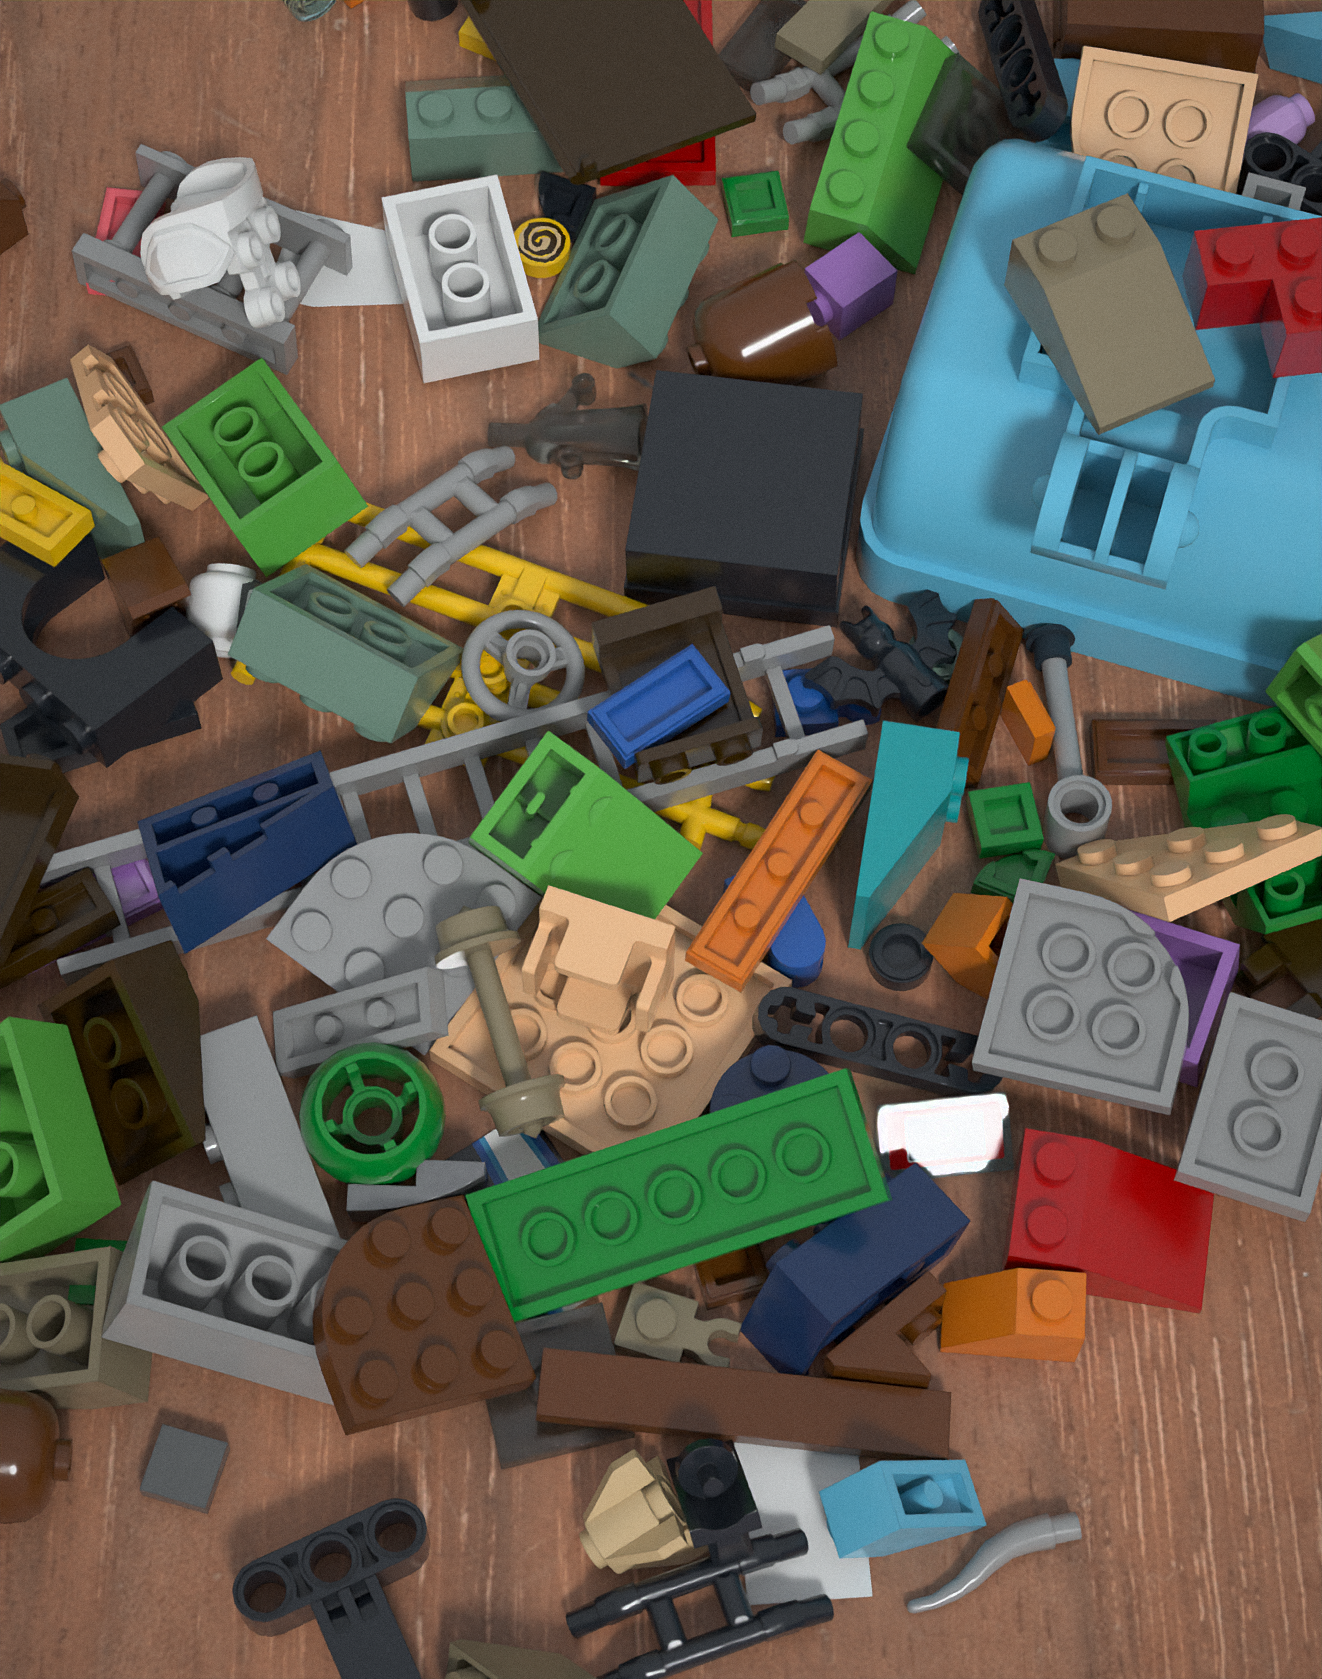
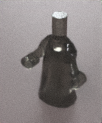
(580, 436)

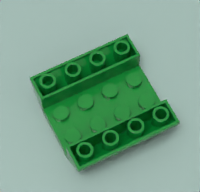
(1242, 775)

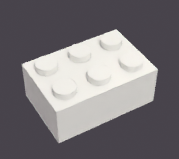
(461, 278)

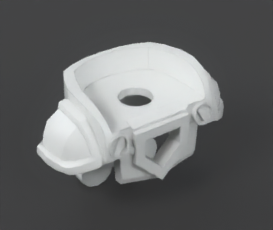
(216, 228)

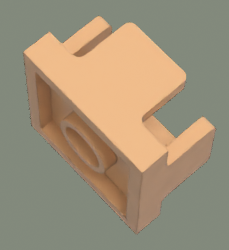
(606, 960)

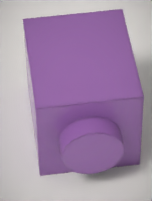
(850, 286)

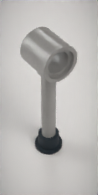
(1073, 790)

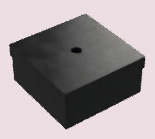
(746, 496)

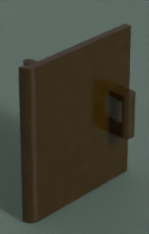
(611, 78)

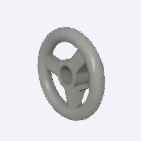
(530, 644)

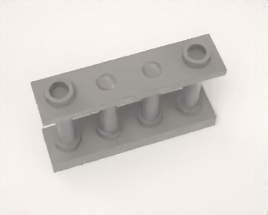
(211, 310)

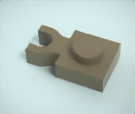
(665, 1328)

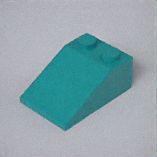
(912, 797)

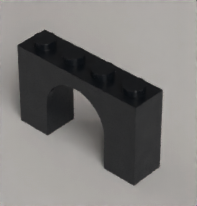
(106, 699)

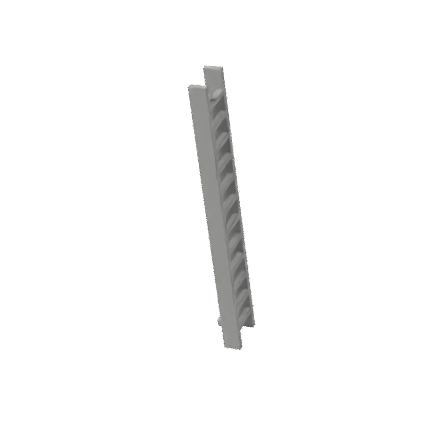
(469, 749)

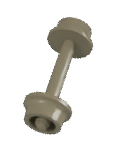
(474, 940)

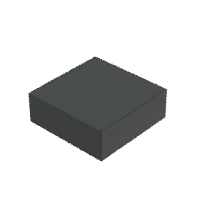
(185, 1469)

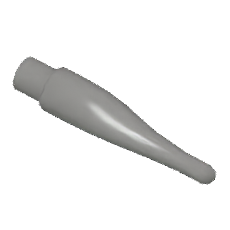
(1017, 1539)

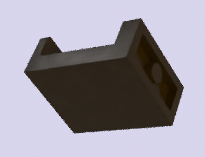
(647, 637)

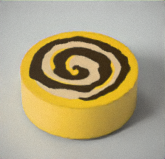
(542, 247)

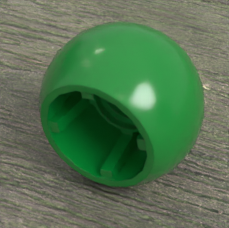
(379, 1157)

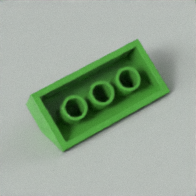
(868, 172)

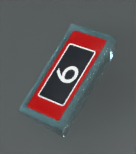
(945, 1135)

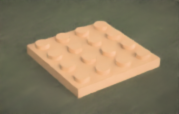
(621, 1081)

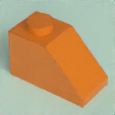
(970, 939)
(1016, 1315)

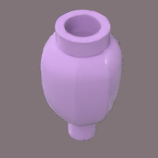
(1281, 116)

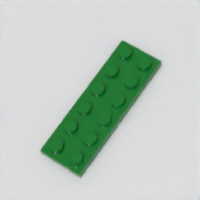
(680, 1196)

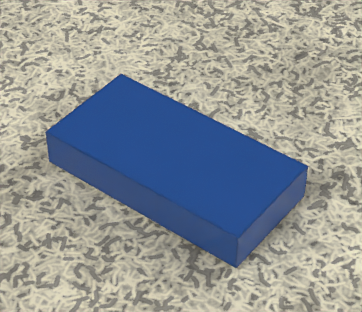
(658, 705)

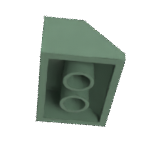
(472, 130)
(628, 274)
(343, 652)

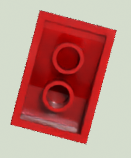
(1108, 1217)

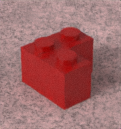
(1265, 278)

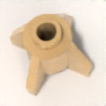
(636, 1518)

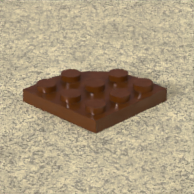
(415, 1320)

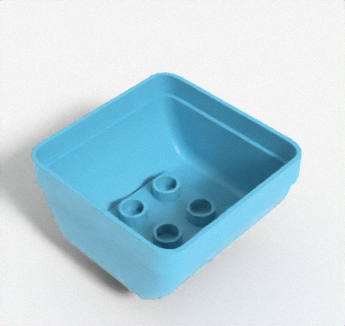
(1157, 542)

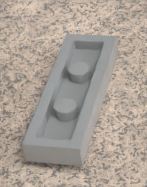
(388, 1012)

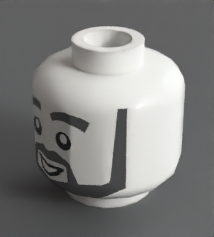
(220, 602)

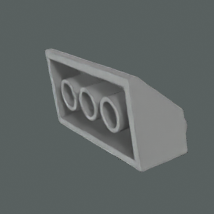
(222, 1290)

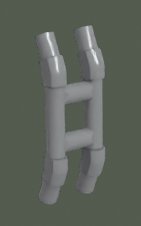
(799, 81)
(445, 545)

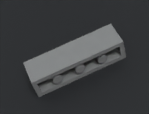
(257, 1130)

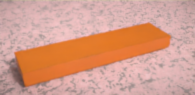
(778, 871)

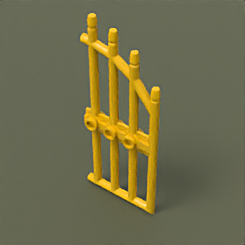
(520, 588)

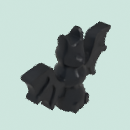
(899, 667)

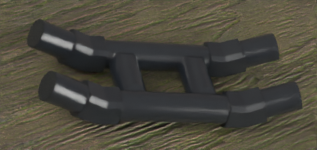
(742, 1626)

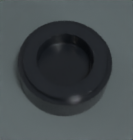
(899, 957)

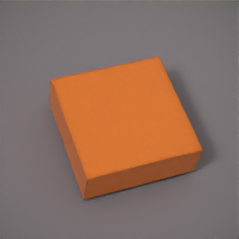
(1028, 722)

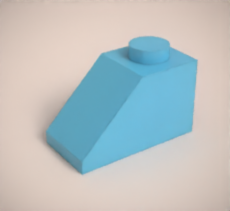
(900, 1507)

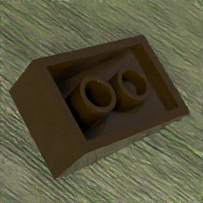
(138, 1056)

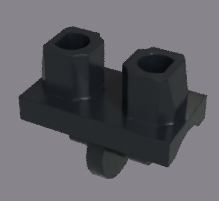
(715, 1499)

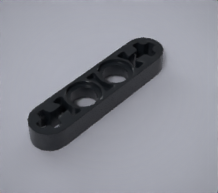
(1024, 66)
(879, 1032)

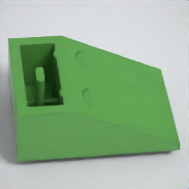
(583, 833)

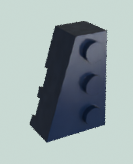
(243, 845)
(850, 1270)

